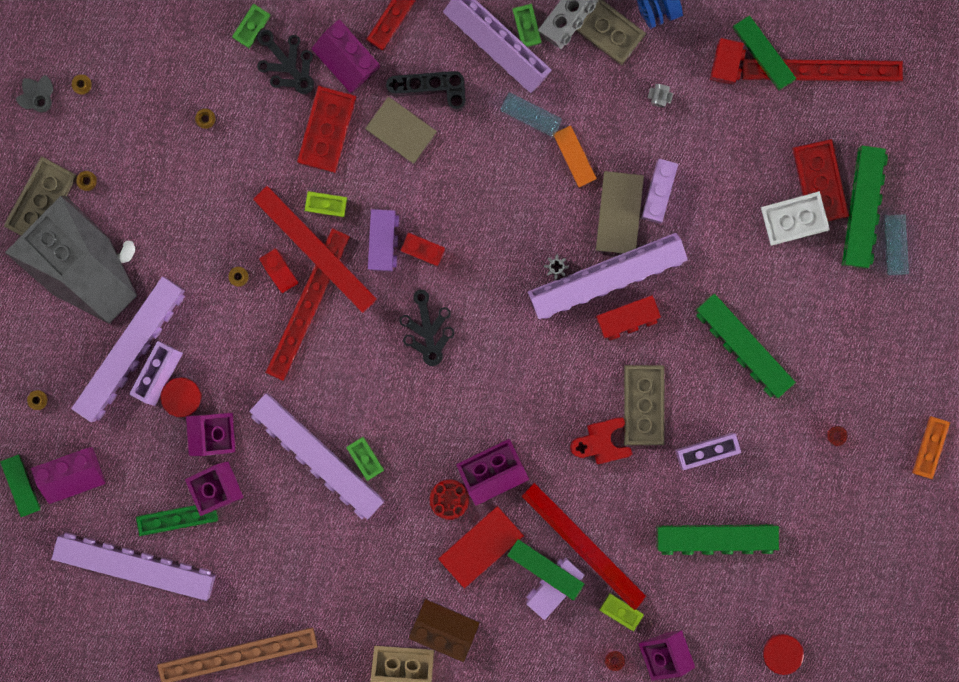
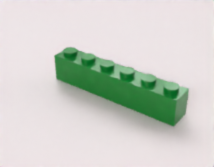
(864, 207)
(744, 346)
(717, 538)

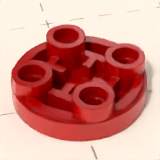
(181, 397)
(449, 499)
(783, 654)

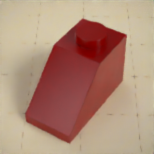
(278, 270)

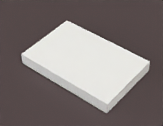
(795, 218)

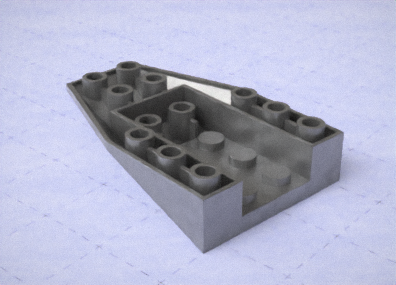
(74, 261)

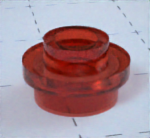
(843, 435)
(621, 661)

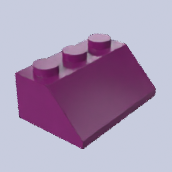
(345, 56)
(492, 472)
(68, 475)

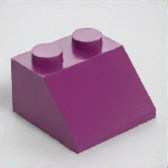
(210, 434)
(214, 488)
(667, 656)

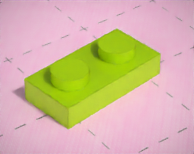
(326, 204)
(621, 612)

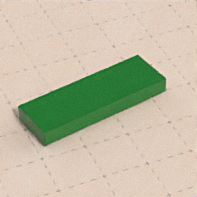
(20, 485)

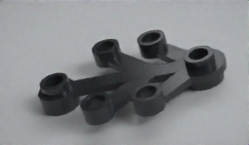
(288, 64)
(427, 331)

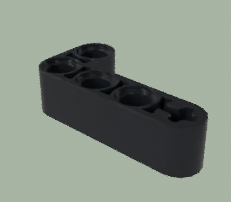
(425, 88)

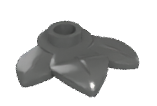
(34, 92)

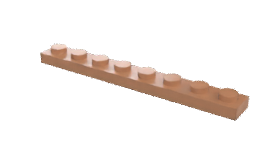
(237, 655)

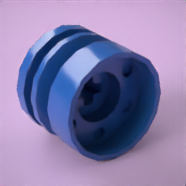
(655, 9)

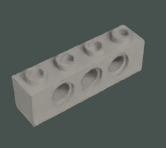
(562, 14)

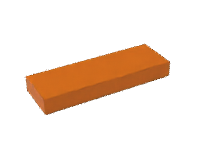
(574, 156)
(931, 447)

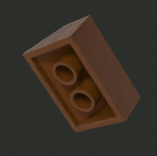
(444, 630)

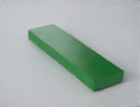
(764, 53)
(173, 520)
(546, 569)

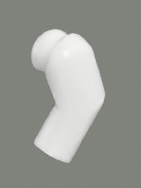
(127, 252)

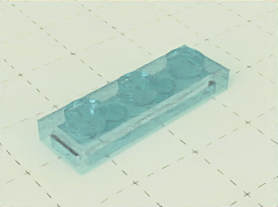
(531, 114)
(896, 244)

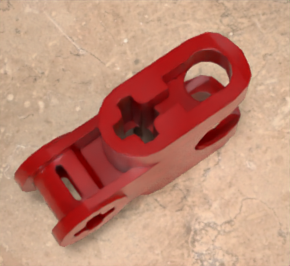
(599, 442)

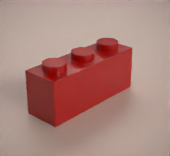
(628, 318)

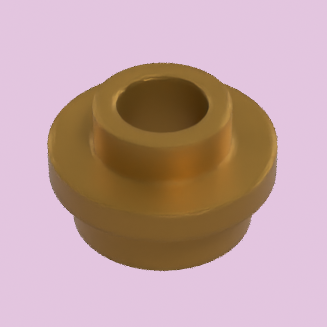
(87, 84)
(200, 114)
(80, 180)
(242, 281)
(43, 400)

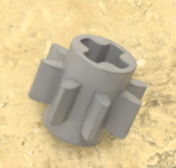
(660, 95)
(560, 262)

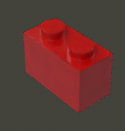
(727, 61)
(423, 249)

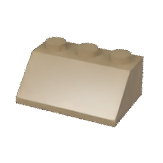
(402, 664)

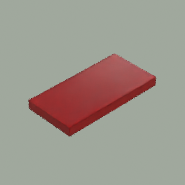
(326, 129)
(820, 172)
(480, 547)

